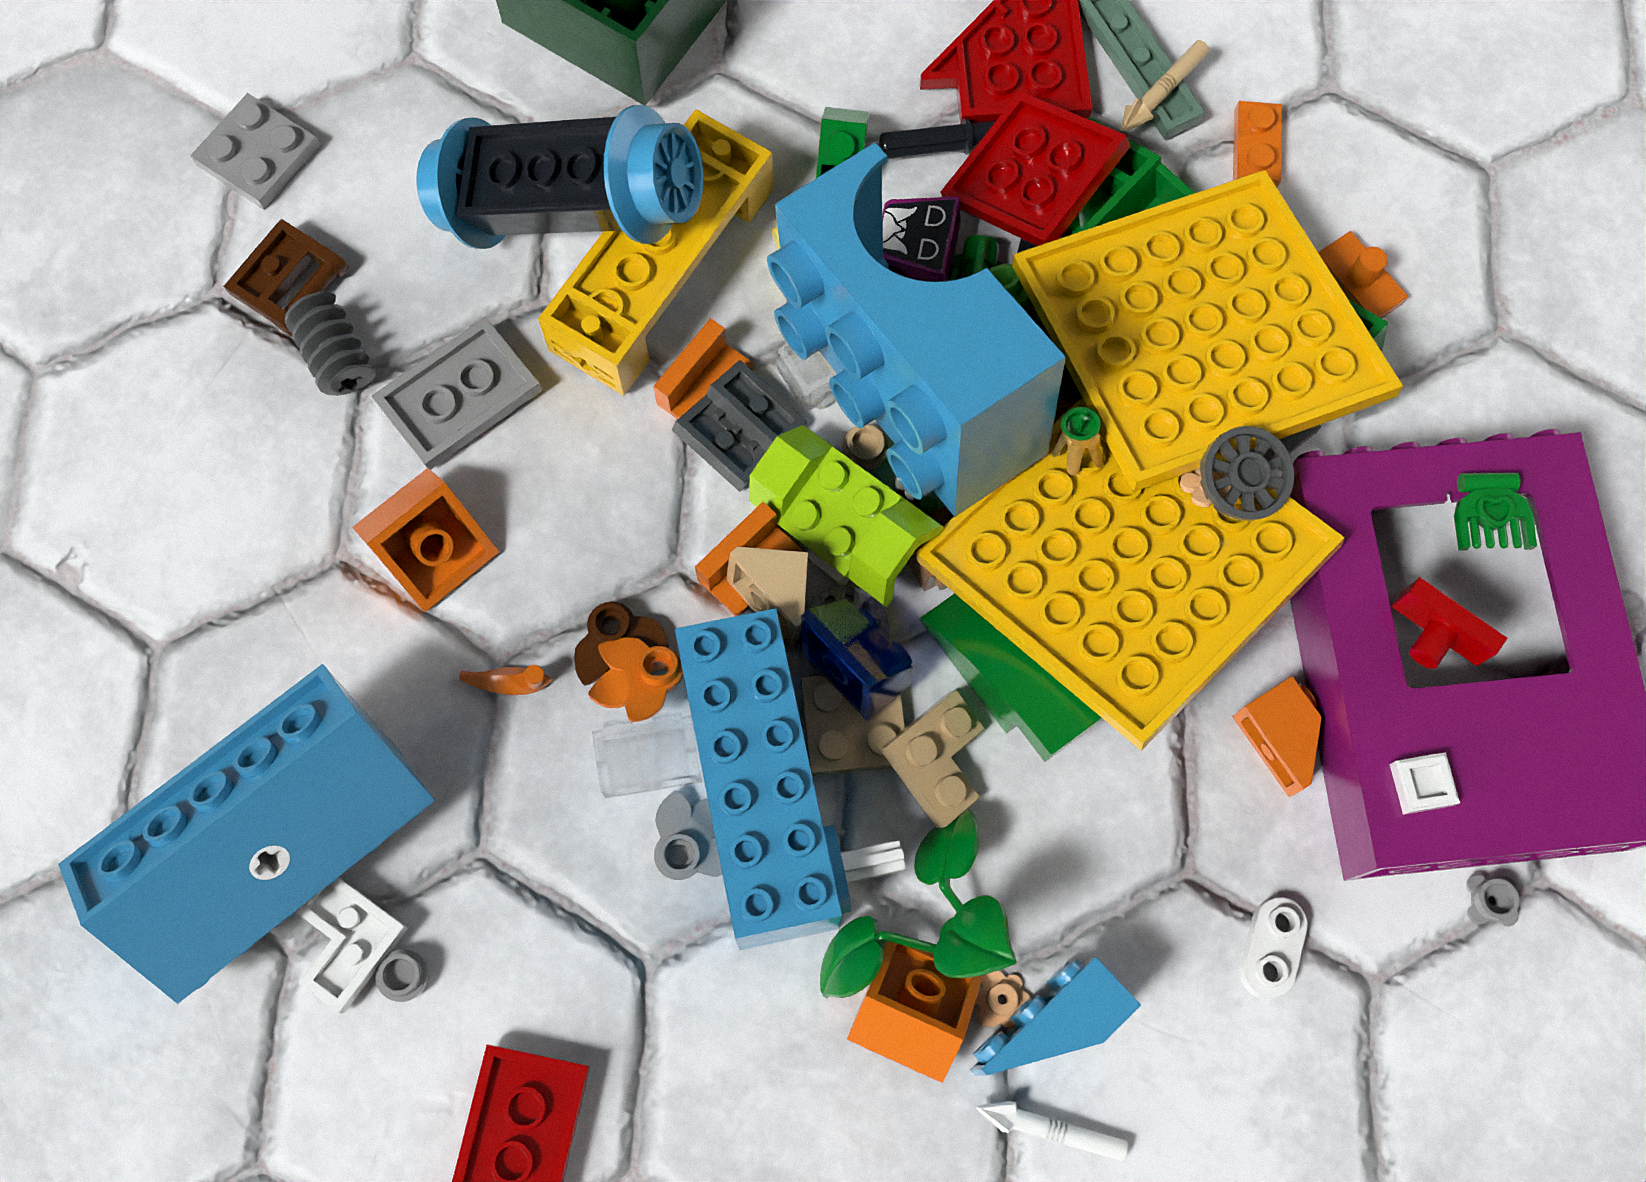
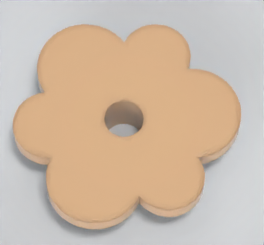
(991, 1011)

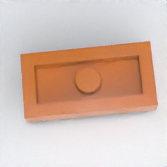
(1257, 139)

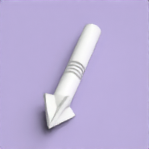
(1008, 1117)

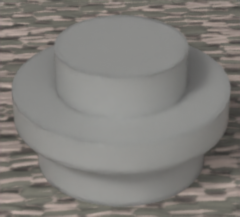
(402, 975)

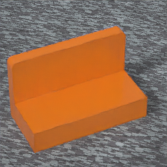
(696, 369)
(755, 531)

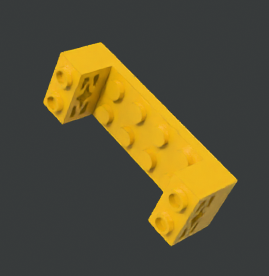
(625, 285)

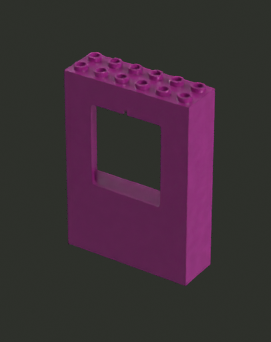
(1534, 759)

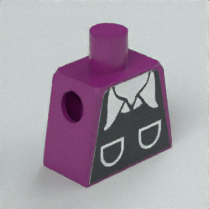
(921, 237)

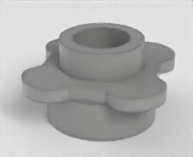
(1506, 898)

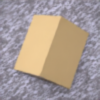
(772, 581)

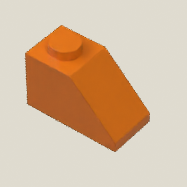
(1284, 732)

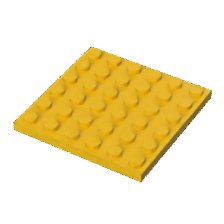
(1203, 326)
(1121, 587)

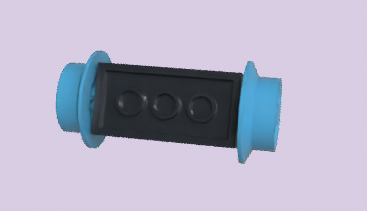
(561, 177)

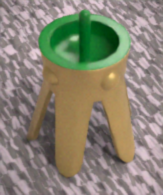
(1079, 431)

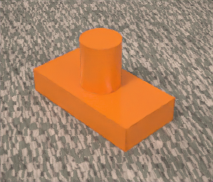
(1363, 275)

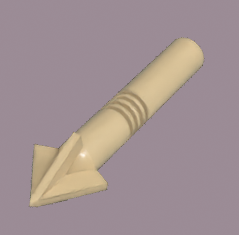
(1141, 109)

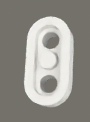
(1269, 944)

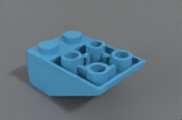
(1076, 1014)

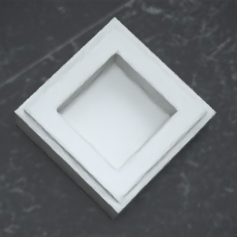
(1424, 783)

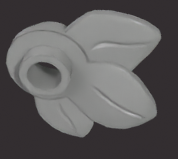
(690, 828)

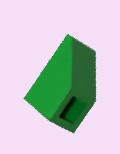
(841, 137)

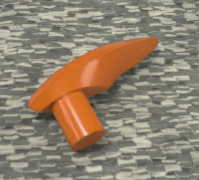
(508, 680)

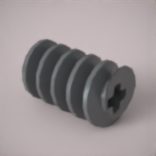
(329, 345)

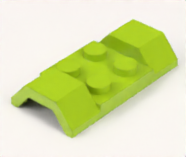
(840, 510)

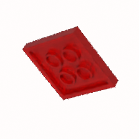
(1036, 169)

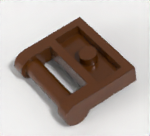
(277, 265)

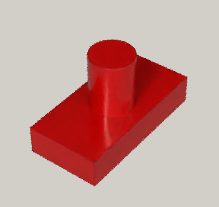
(1445, 627)

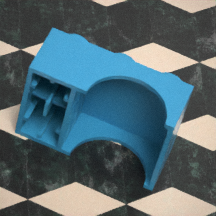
(939, 365)

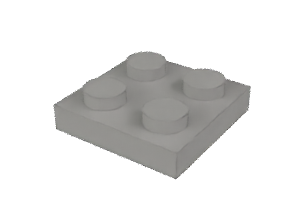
(255, 151)

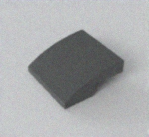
(736, 423)

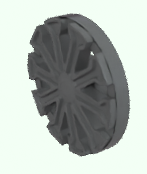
(1247, 473)

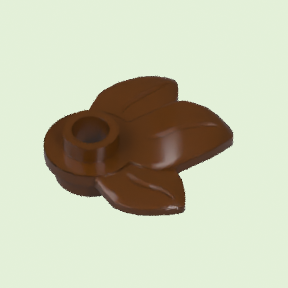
(587, 659)

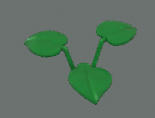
(968, 943)

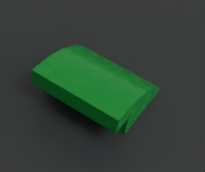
(1008, 679)

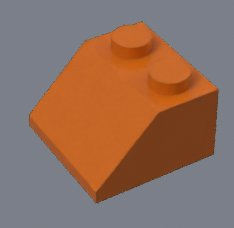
(426, 539)
(915, 1012)

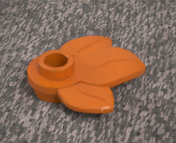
(630, 677)

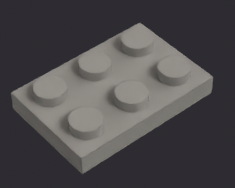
(457, 393)

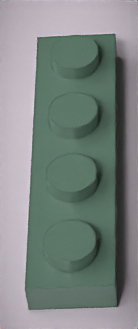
(1140, 61)

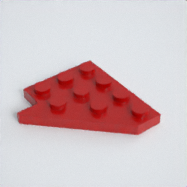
(1016, 49)

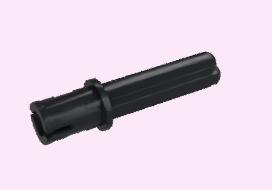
(934, 139)

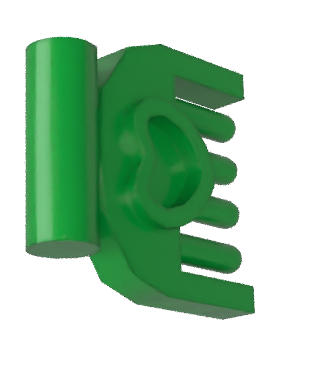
(1492, 505)

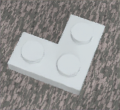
(359, 941)

